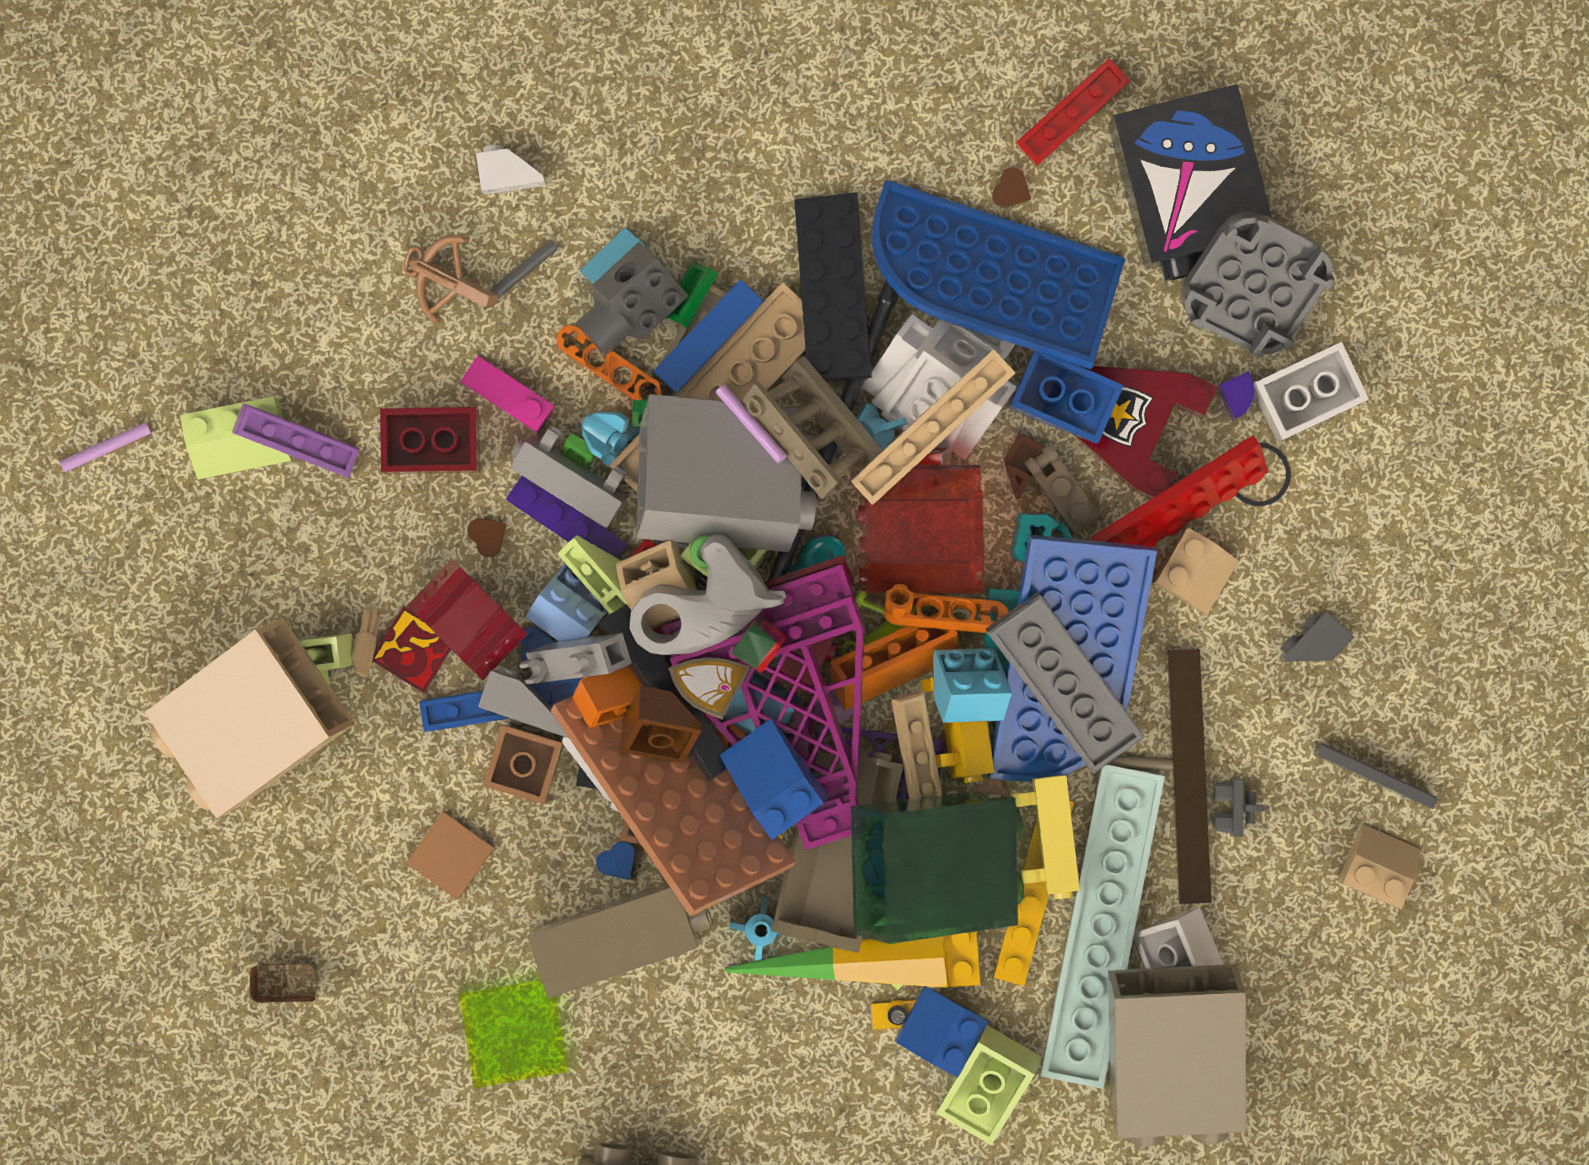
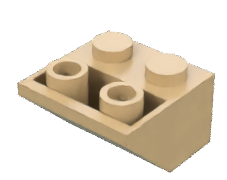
(652, 568)

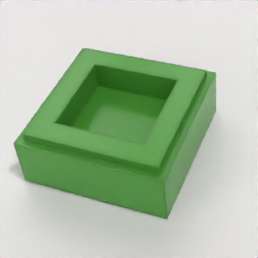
(578, 451)

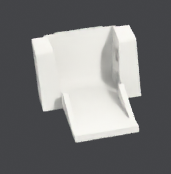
(924, 366)

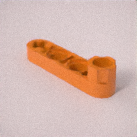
(607, 370)
(945, 605)

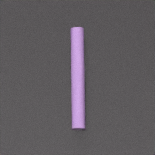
(751, 423)
(105, 447)

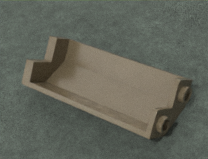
(819, 887)

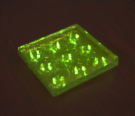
(512, 1033)

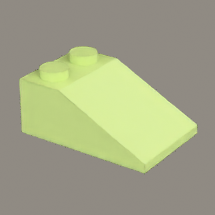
(989, 1085)

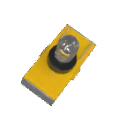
(890, 1014)

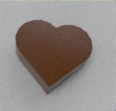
(1011, 189)
(488, 536)

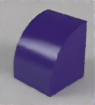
(1237, 395)

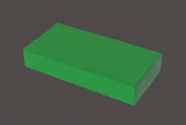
(696, 285)

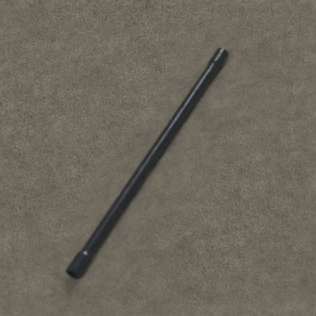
(886, 302)

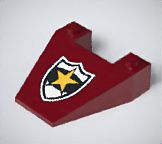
(1139, 421)

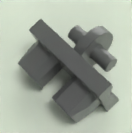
(1233, 821)

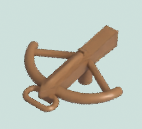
(455, 282)

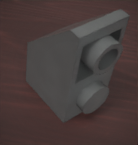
(1318, 642)

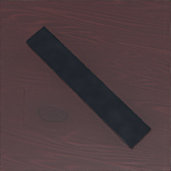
(654, 672)

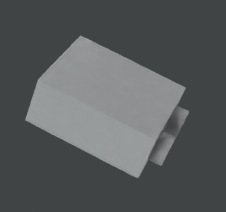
(713, 477)

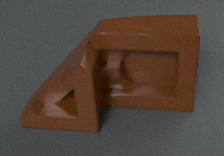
(1021, 451)

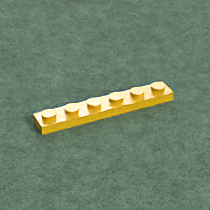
(1021, 939)

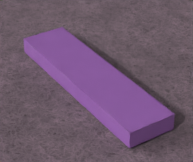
(295, 440)

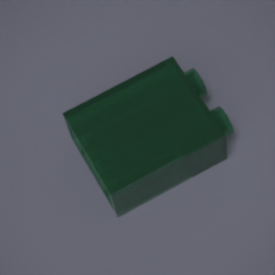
(935, 866)

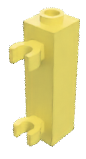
(1055, 836)

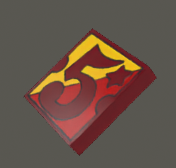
(411, 651)

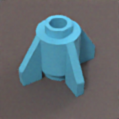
(877, 427)
(607, 434)
(749, 928)

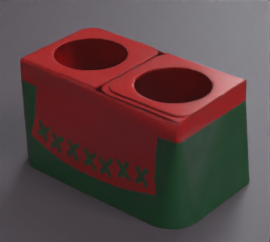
(759, 644)

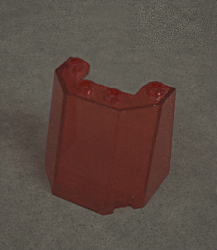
(926, 532)

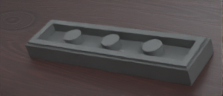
(1375, 776)

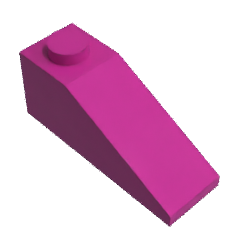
(508, 395)

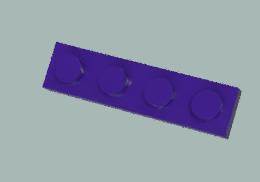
(562, 517)

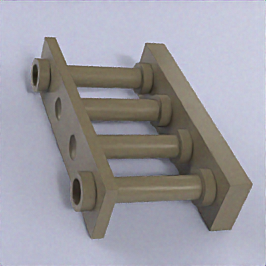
(828, 410)

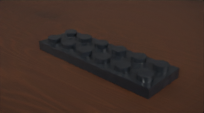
(833, 286)

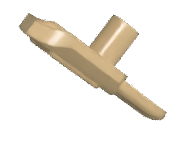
(365, 642)

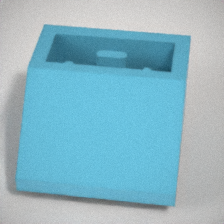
(970, 685)

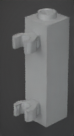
(568, 479)
(577, 658)

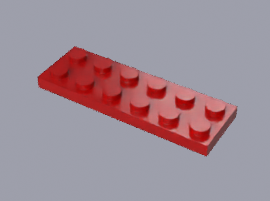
(1189, 497)

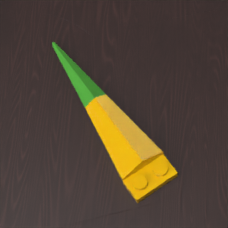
(923, 962)

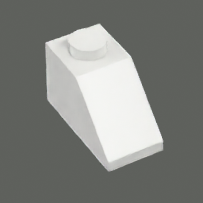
(504, 171)

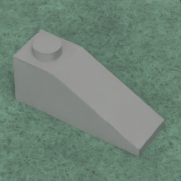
(519, 701)

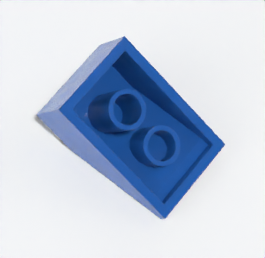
(1065, 396)
(773, 779)

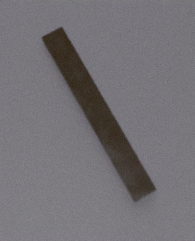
(1189, 776)

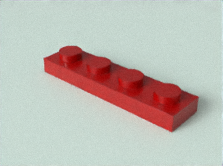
(1072, 112)

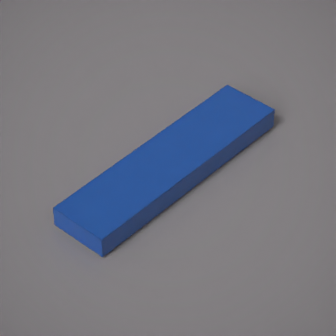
(708, 336)

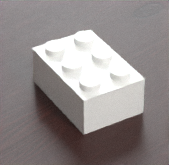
(1309, 392)

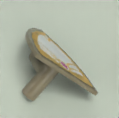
(709, 683)

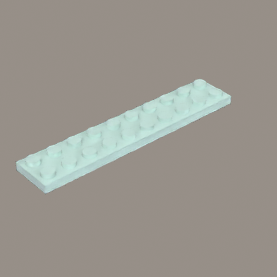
(1101, 923)

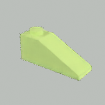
(596, 571)

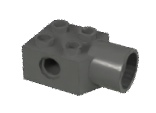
(630, 300)

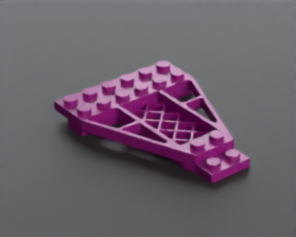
(811, 612)

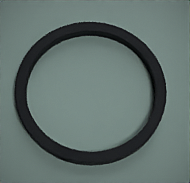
(1286, 484)

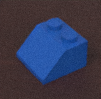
(941, 1031)

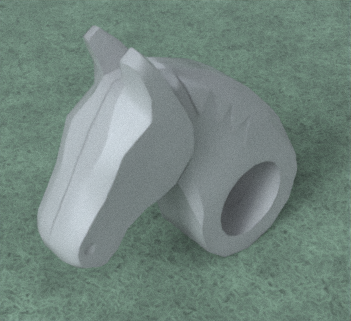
(707, 616)

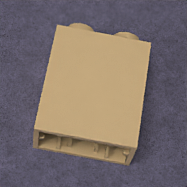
(248, 718)

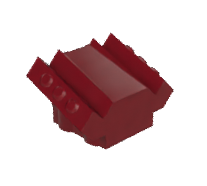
(467, 619)

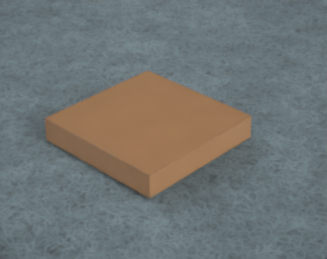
(450, 855)

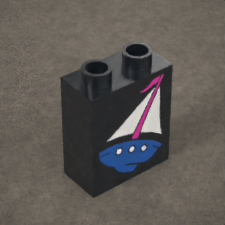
(1185, 174)

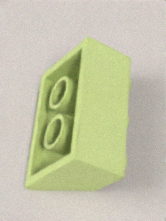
(219, 451)

